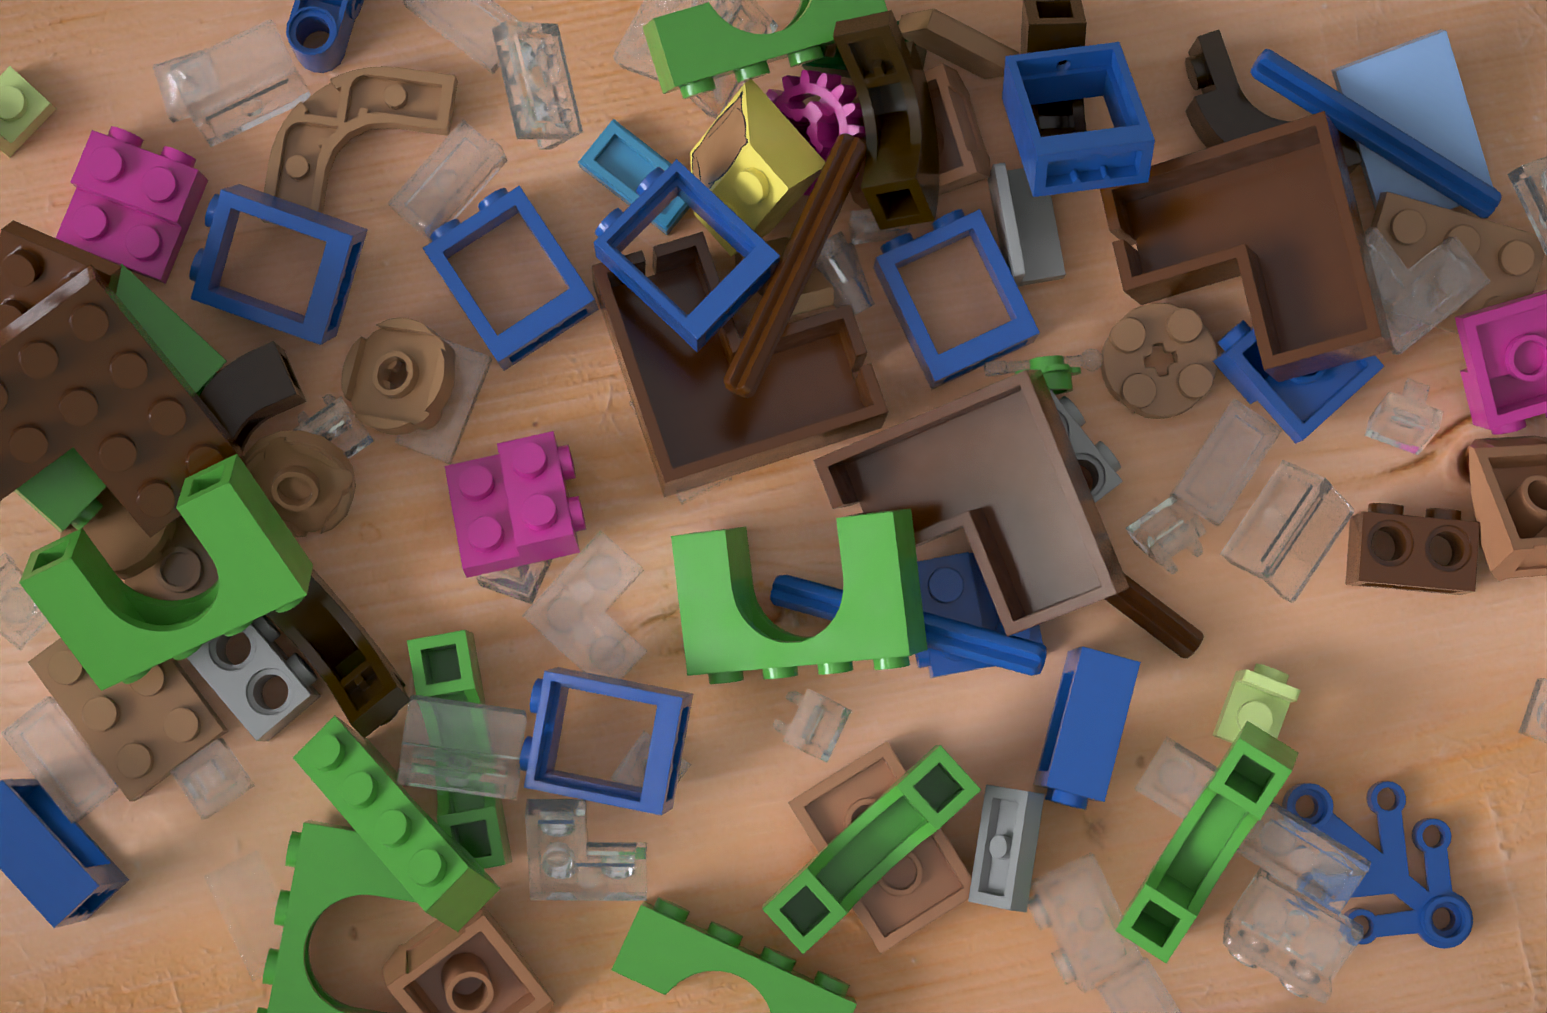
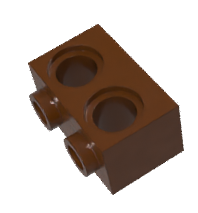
(1412, 562)

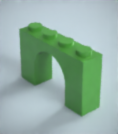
(68, 486)
(125, 633)
(732, 634)
(328, 866)

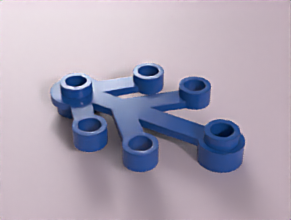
(1390, 868)

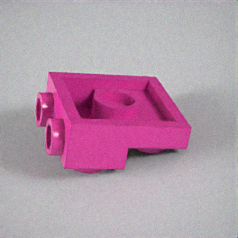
(132, 203)
(1505, 362)
(515, 505)

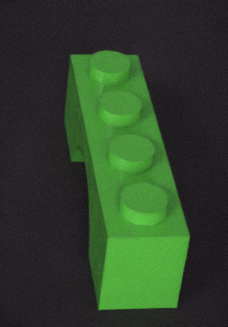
(700, 46)
(449, 669)
(401, 834)
(1206, 841)
(870, 847)
(667, 949)

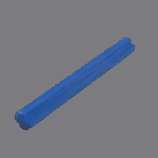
(1376, 134)
(941, 632)

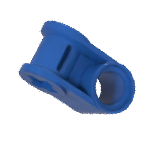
(330, 16)

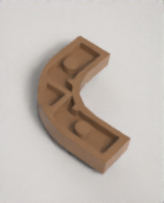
(348, 108)

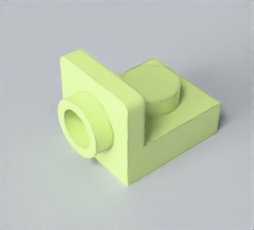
(20, 111)
(1258, 698)

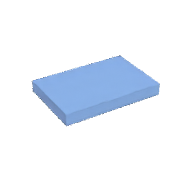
(1422, 95)

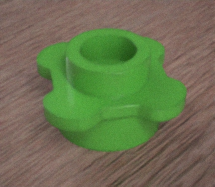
(1056, 373)

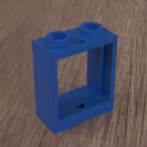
(1082, 158)
(333, 278)
(727, 298)
(543, 323)
(981, 349)
(1086, 727)
(665, 751)
(51, 858)

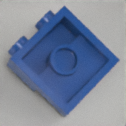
(1296, 403)
(956, 590)

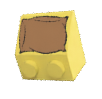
(754, 162)

